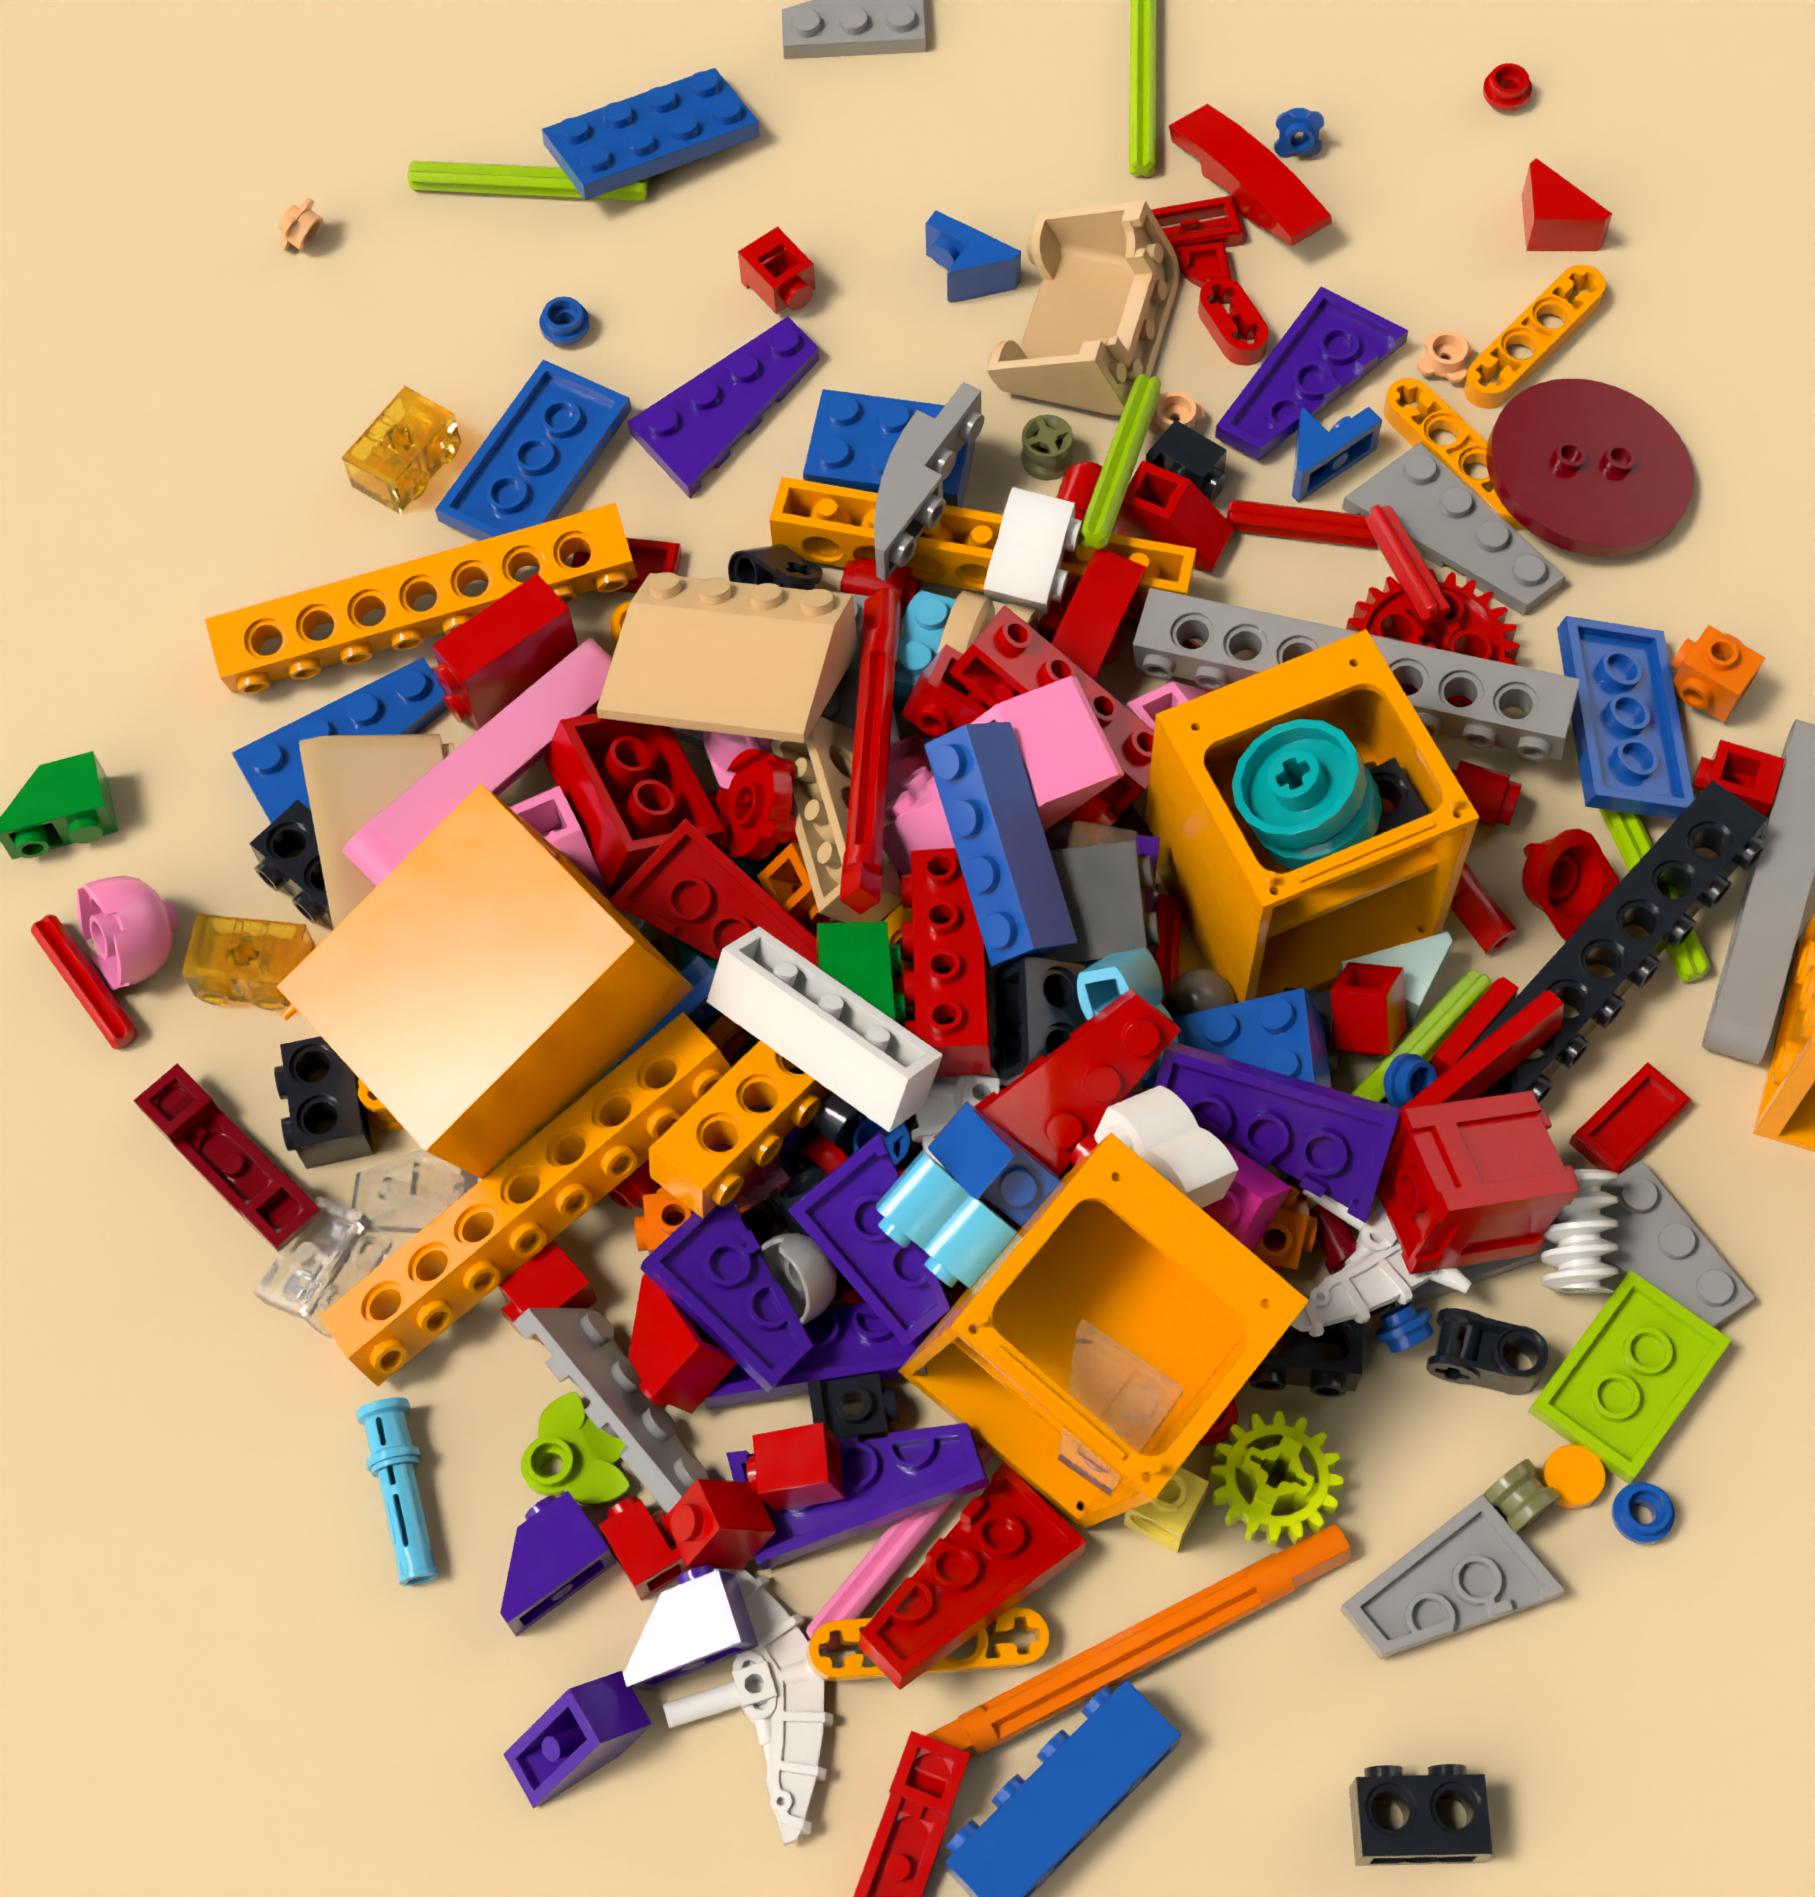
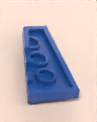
(389, 706)

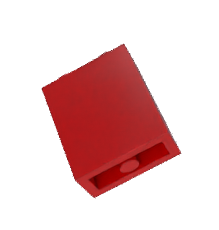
(503, 651)

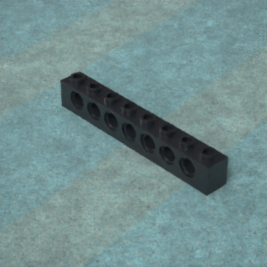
(1712, 822)

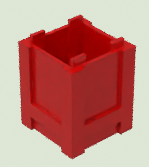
(1473, 1181)

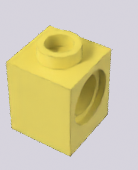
(1171, 1512)

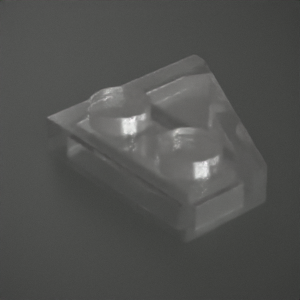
(1121, 1393)

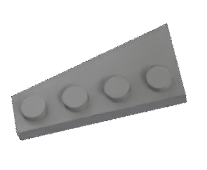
(1458, 529)
(593, 1361)

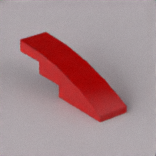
(1252, 174)

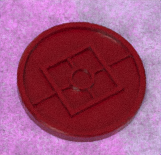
(1589, 467)

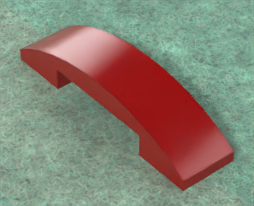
(1098, 610)
(914, 1819)

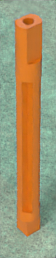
(1145, 1643)

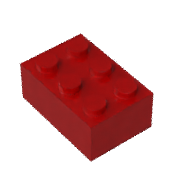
(627, 790)

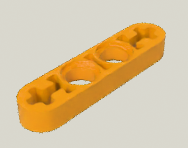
(1538, 338)
(1439, 415)
(1005, 1653)

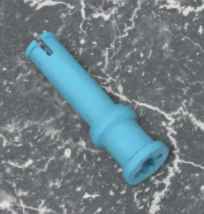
(394, 1464)

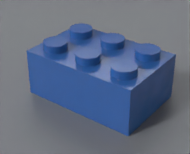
(857, 436)
(1269, 1032)

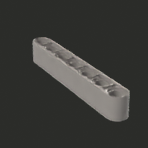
(1769, 911)

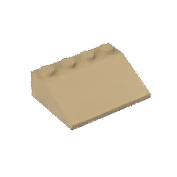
(729, 657)

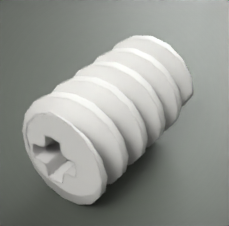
(1580, 1238)

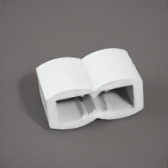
(1031, 551)
(1170, 1141)

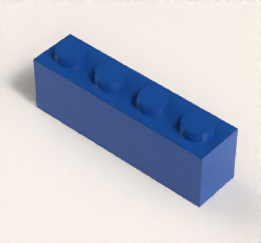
(1000, 842)
(1064, 1799)

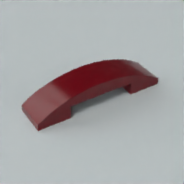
(227, 1158)

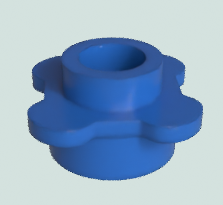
(1297, 121)

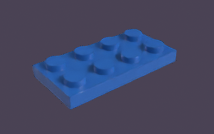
(650, 133)
(534, 454)
(1625, 718)

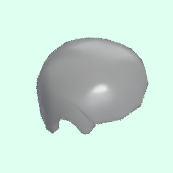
(803, 1273)

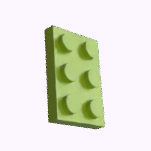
(1629, 1376)

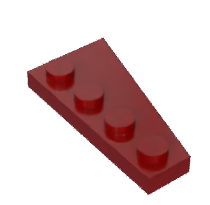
(706, 897)
(1070, 1089)
(983, 1568)

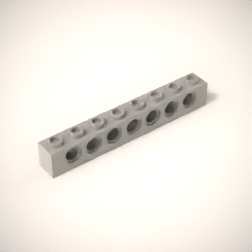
(1436, 673)

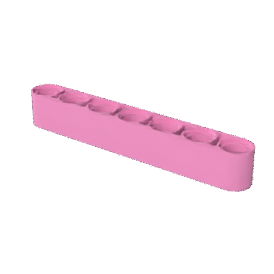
(491, 756)

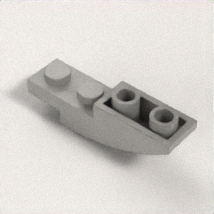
(914, 476)

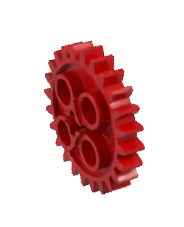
(1468, 630)

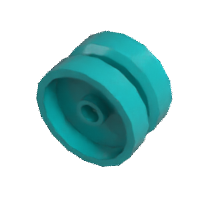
(1306, 792)

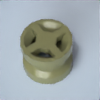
(1053, 435)
(1521, 1496)

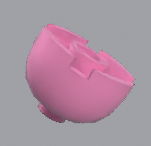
(127, 927)

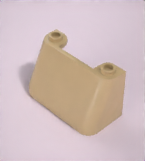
(1096, 310)
(348, 786)

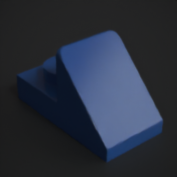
(974, 259)
(1326, 454)
(993, 1164)

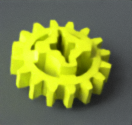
(1296, 1489)

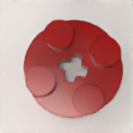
(756, 805)

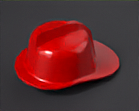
(1567, 878)

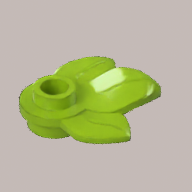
(585, 1453)

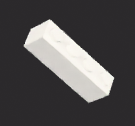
(824, 1028)

